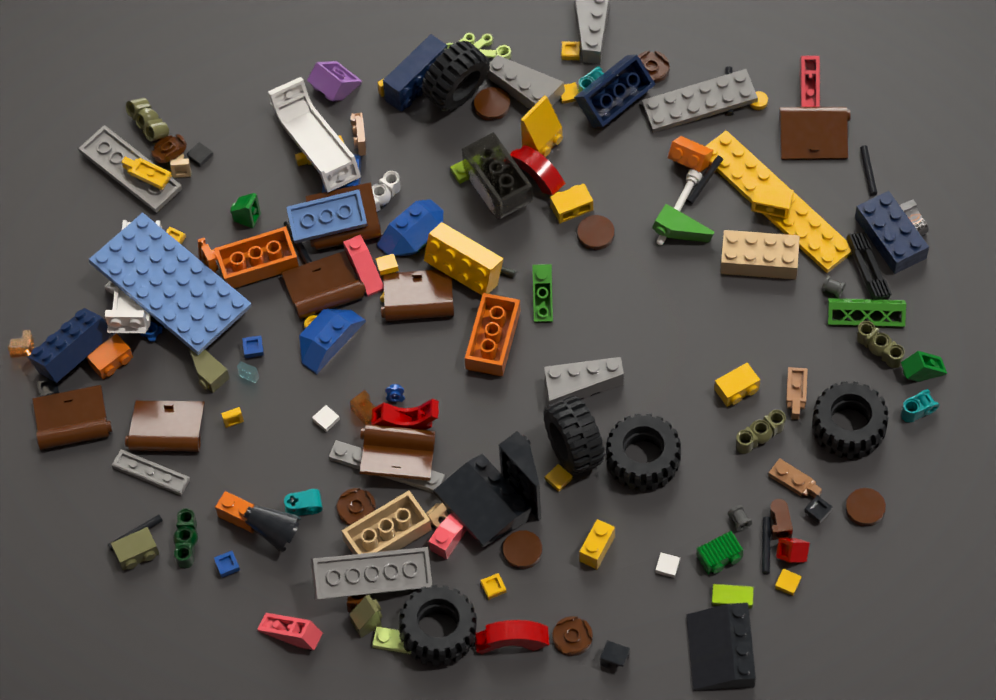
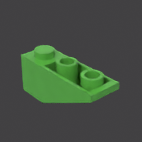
(542, 292)

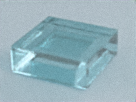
(248, 372)

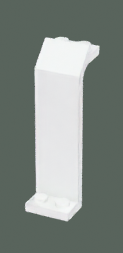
(313, 135)
(126, 313)

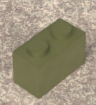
(135, 549)

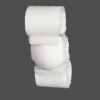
(386, 188)

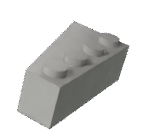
(592, 24)
(523, 82)
(583, 378)

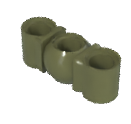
(147, 119)
(873, 338)
(754, 438)

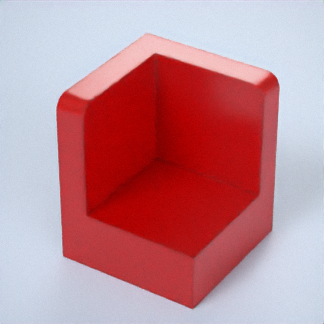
(792, 549)

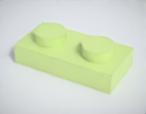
(388, 640)

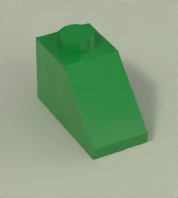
(246, 210)
(923, 366)

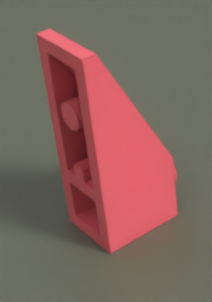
(810, 81)
(363, 264)
(447, 536)
(291, 630)

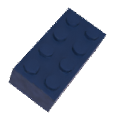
(405, 81)
(614, 90)
(891, 232)
(69, 345)

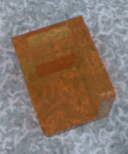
(22, 346)
(362, 407)

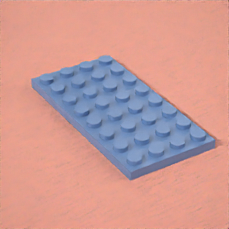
(170, 283)

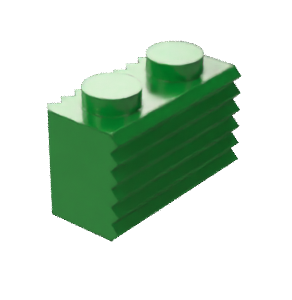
(719, 553)

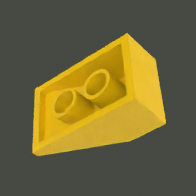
(541, 127)

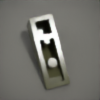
(209, 370)

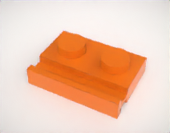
(207, 255)

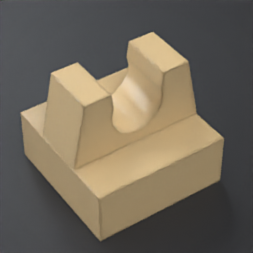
(180, 167)
(435, 512)

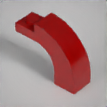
(539, 169)
(414, 418)
(512, 633)

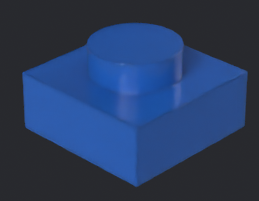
(253, 346)
(226, 563)

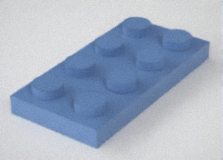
(326, 216)

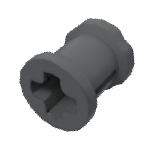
(833, 286)
(739, 517)

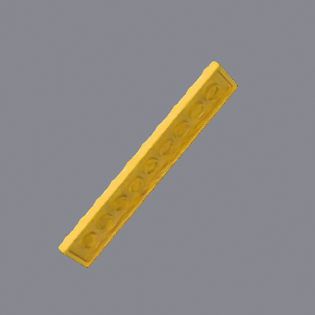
(744, 171)

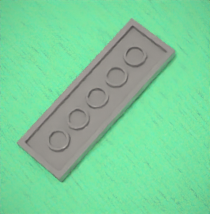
(699, 100)
(108, 151)
(371, 573)

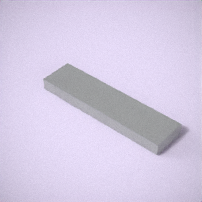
(151, 472)

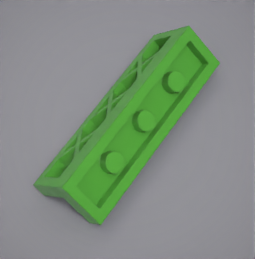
(866, 304)

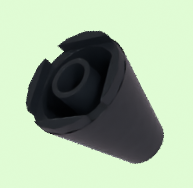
(272, 525)

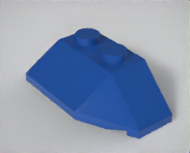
(410, 230)
(327, 336)

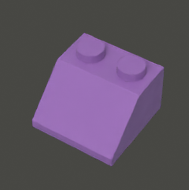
(333, 80)

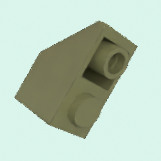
(366, 616)

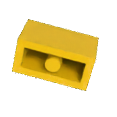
(772, 200)
(571, 203)
(737, 384)
(597, 544)

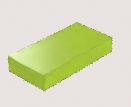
(732, 594)

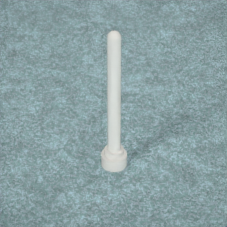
(692, 178)

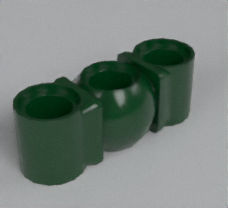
(185, 546)

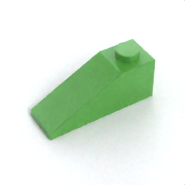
(680, 226)

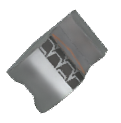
(915, 216)

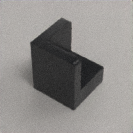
(614, 654)

